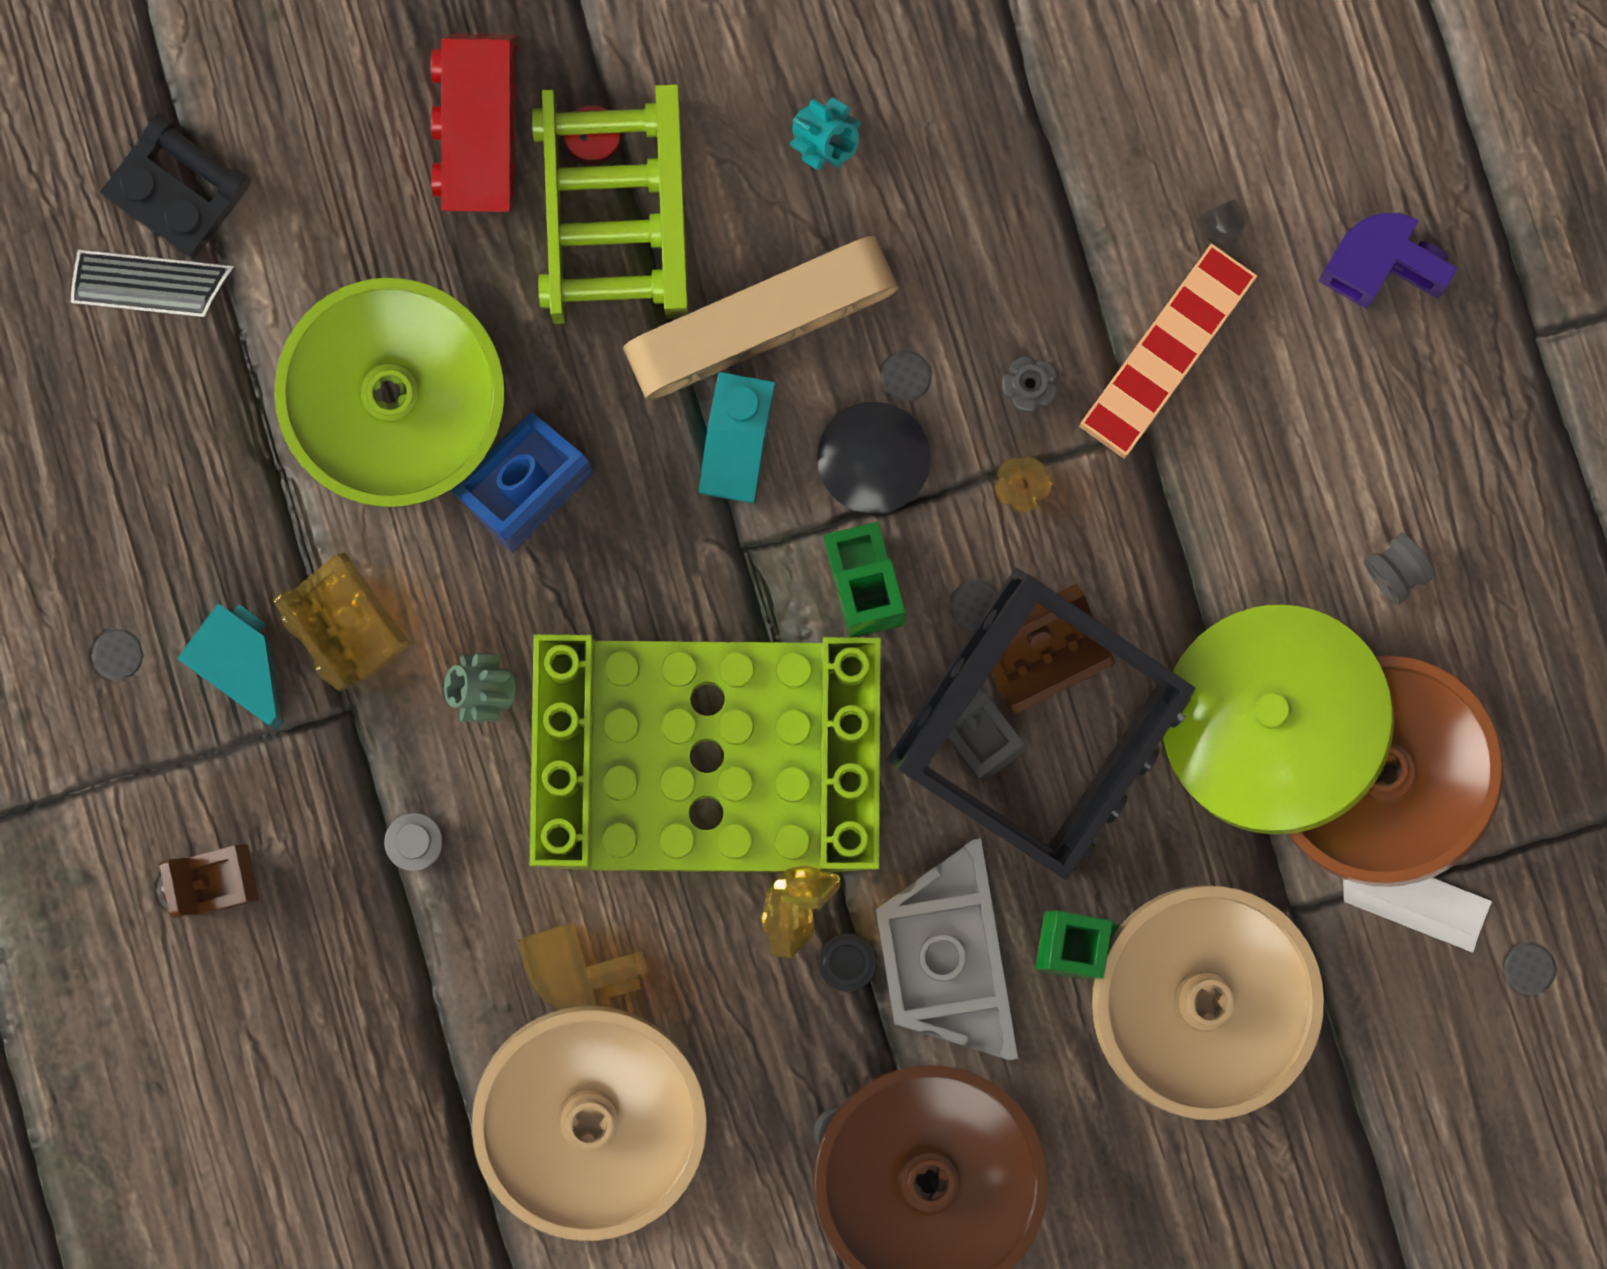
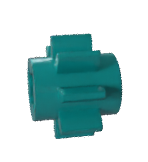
(825, 133)

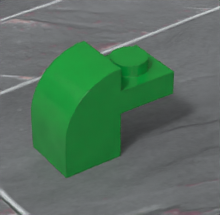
(864, 580)
(1074, 945)

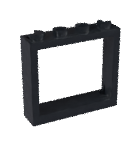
(965, 675)

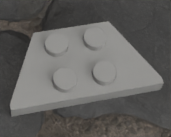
(947, 957)

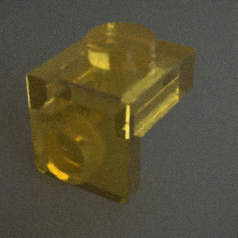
(790, 907)

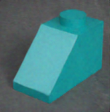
(736, 437)
(237, 661)

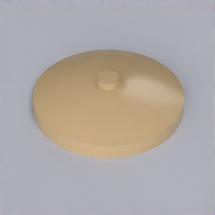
(1208, 1002)
(588, 1123)

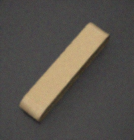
(760, 317)

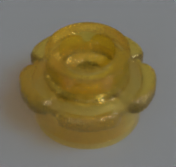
(1022, 499)

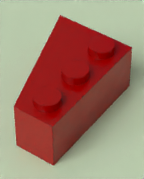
(475, 122)

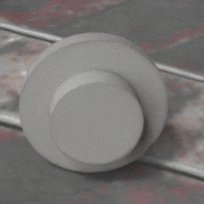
(413, 842)

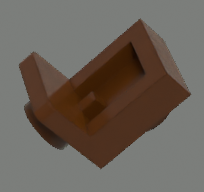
(208, 882)

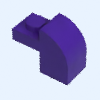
(1382, 247)

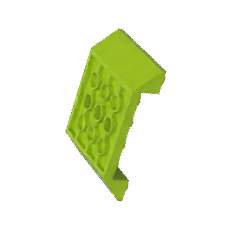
(620, 736)

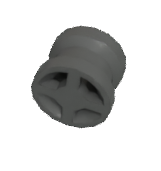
(1399, 568)

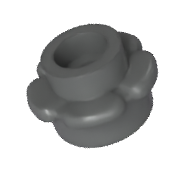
(1023, 397)

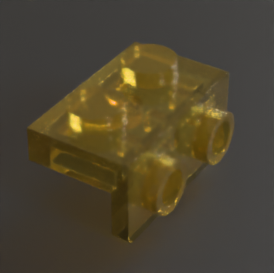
(341, 623)

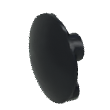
(873, 458)

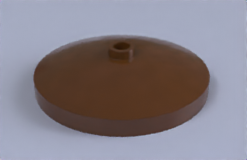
(941, 1121)

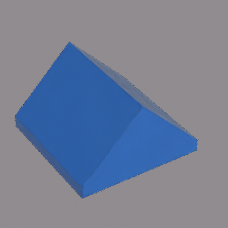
(523, 481)

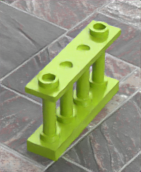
(659, 174)

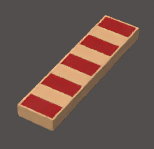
(1168, 351)

